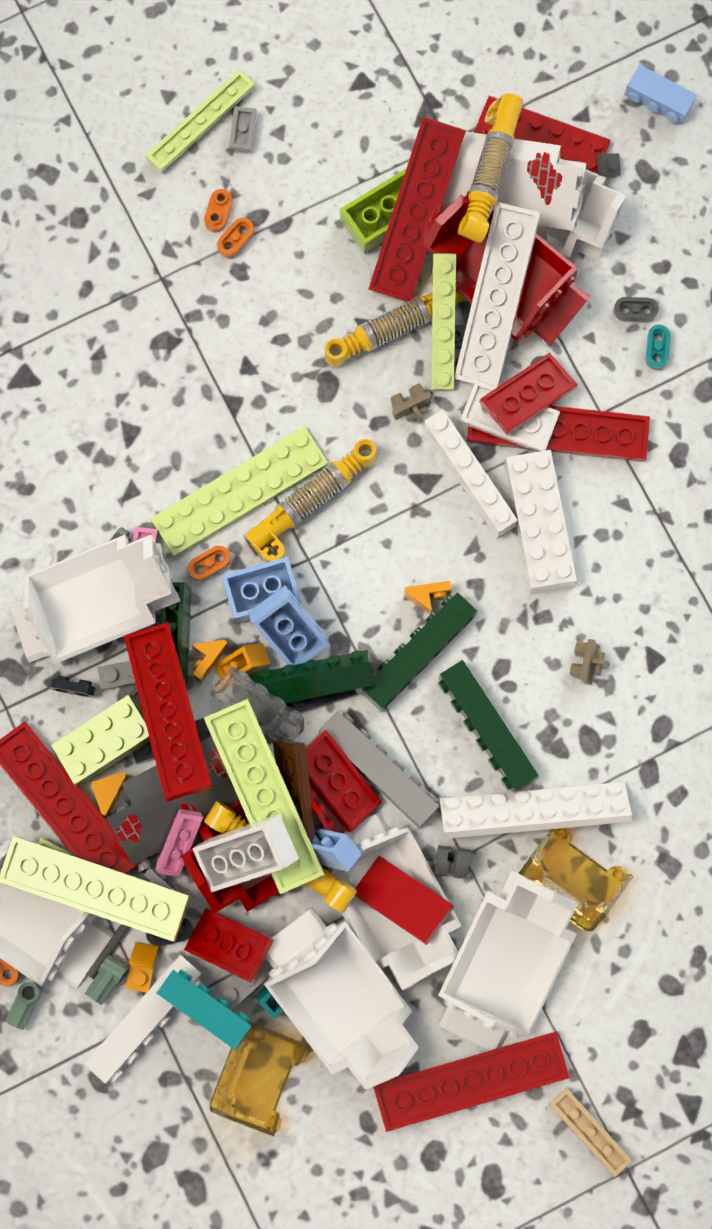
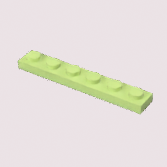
(200, 121)
(443, 320)

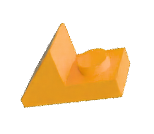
(421, 594)
(212, 653)
(141, 967)

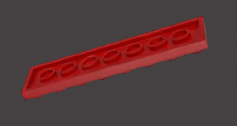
(416, 208)
(588, 434)
(167, 712)
(60, 801)
(471, 1081)

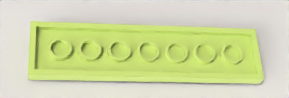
(239, 492)
(261, 786)
(94, 888)

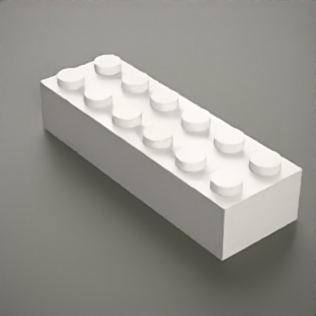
(540, 522)

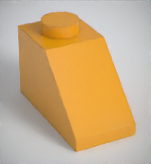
(247, 658)

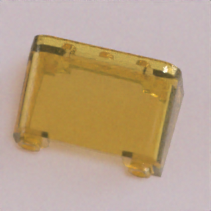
(577, 876)
(256, 1078)

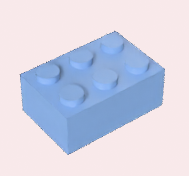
(255, 584)
(288, 627)

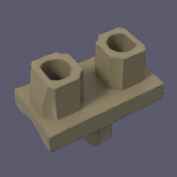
(411, 407)
(592, 663)

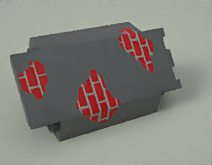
(149, 818)

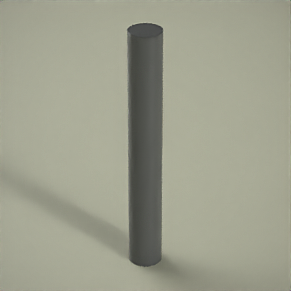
(108, 949)

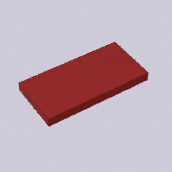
(528, 393)
(339, 782)
(403, 900)
(229, 945)

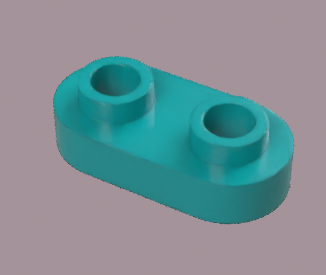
(657, 348)

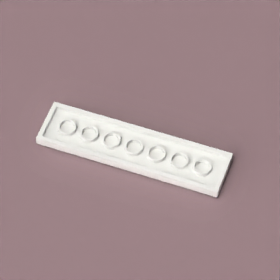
(497, 294)
(535, 810)

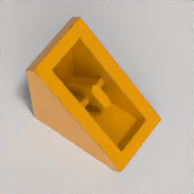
(108, 790)

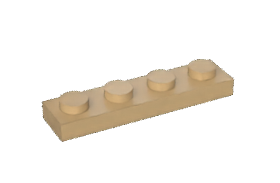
(590, 1132)

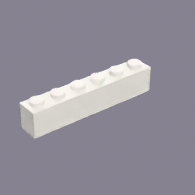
(470, 474)
(137, 1028)

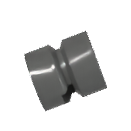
(460, 864)

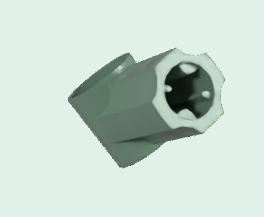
(110, 974)
(22, 1007)

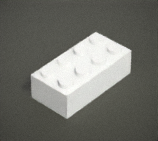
(245, 853)

